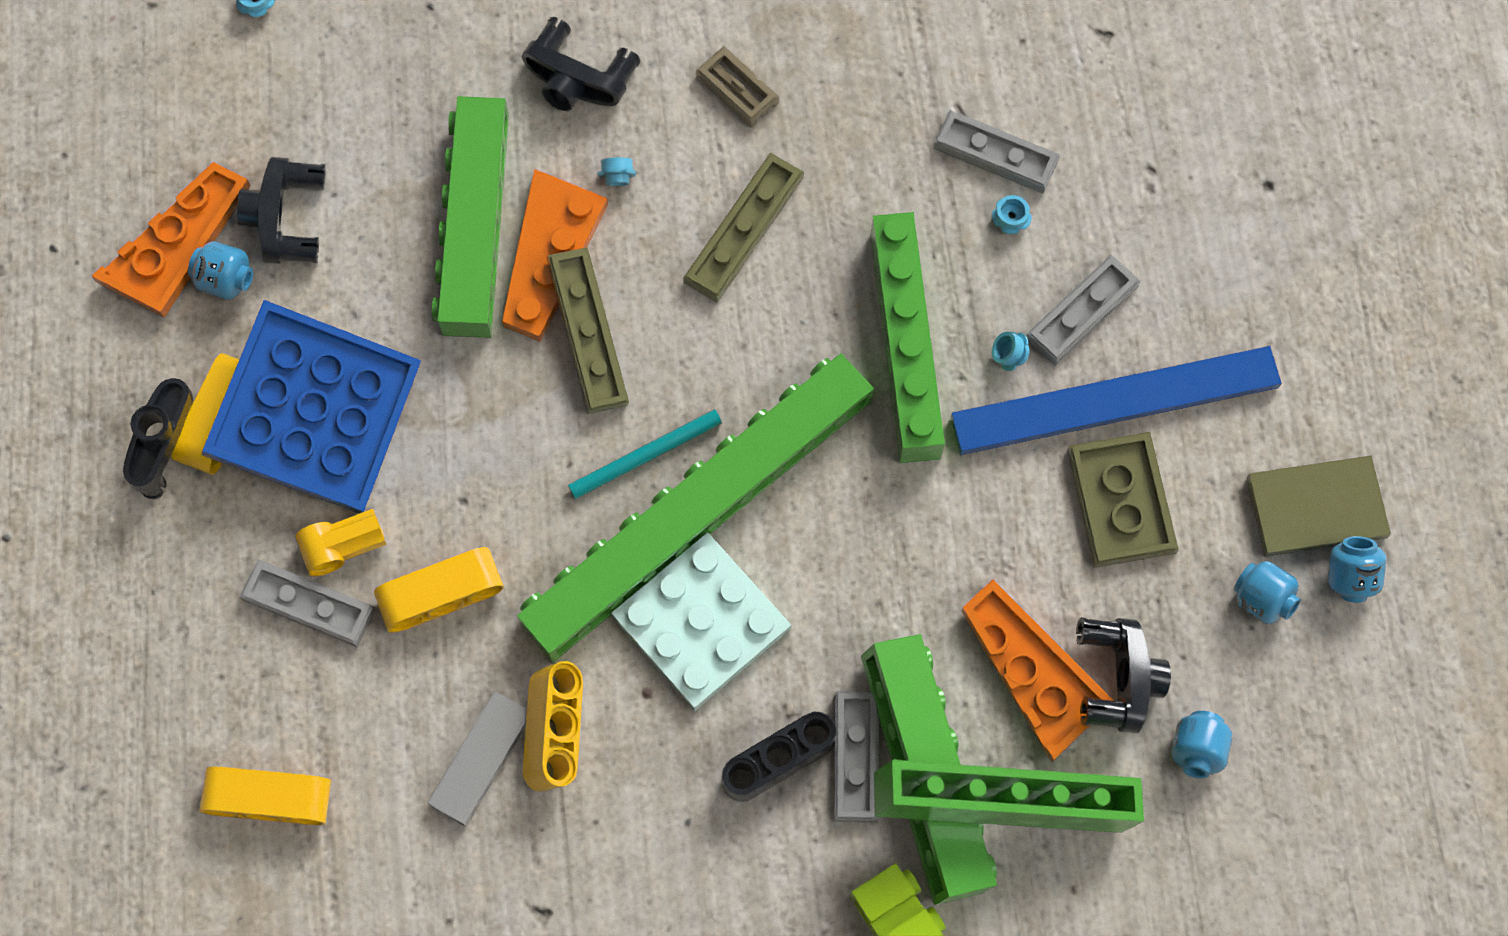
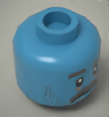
(220, 270)
(1357, 569)
(1267, 592)
(1202, 744)

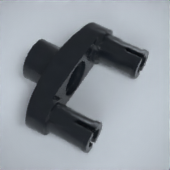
(572, 80)
(264, 209)
(150, 454)
(1135, 673)

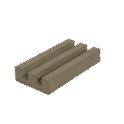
(759, 108)

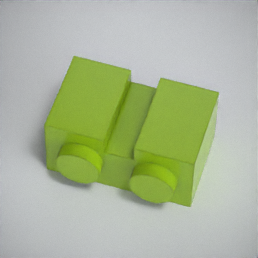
(891, 906)

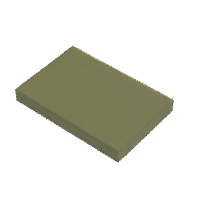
(1122, 500)
(1317, 505)

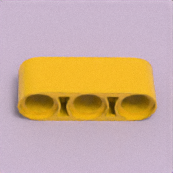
(203, 414)
(438, 589)
(540, 742)
(265, 795)

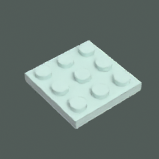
(701, 621)

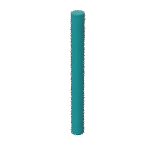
(644, 454)

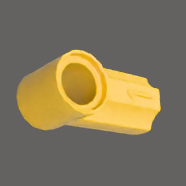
(328, 545)

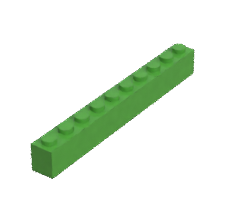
(698, 505)

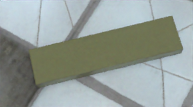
(743, 227)
(587, 330)

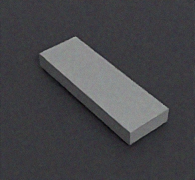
(996, 151)
(1083, 309)
(307, 603)
(855, 756)
(479, 759)

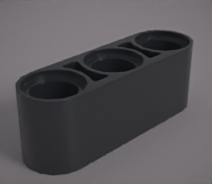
(790, 738)

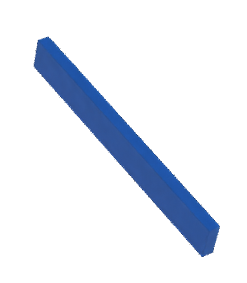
(1115, 400)

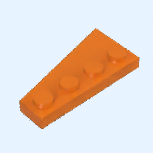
(555, 221)
(156, 263)
(1033, 668)

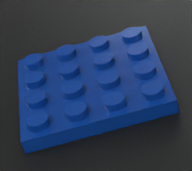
(311, 407)

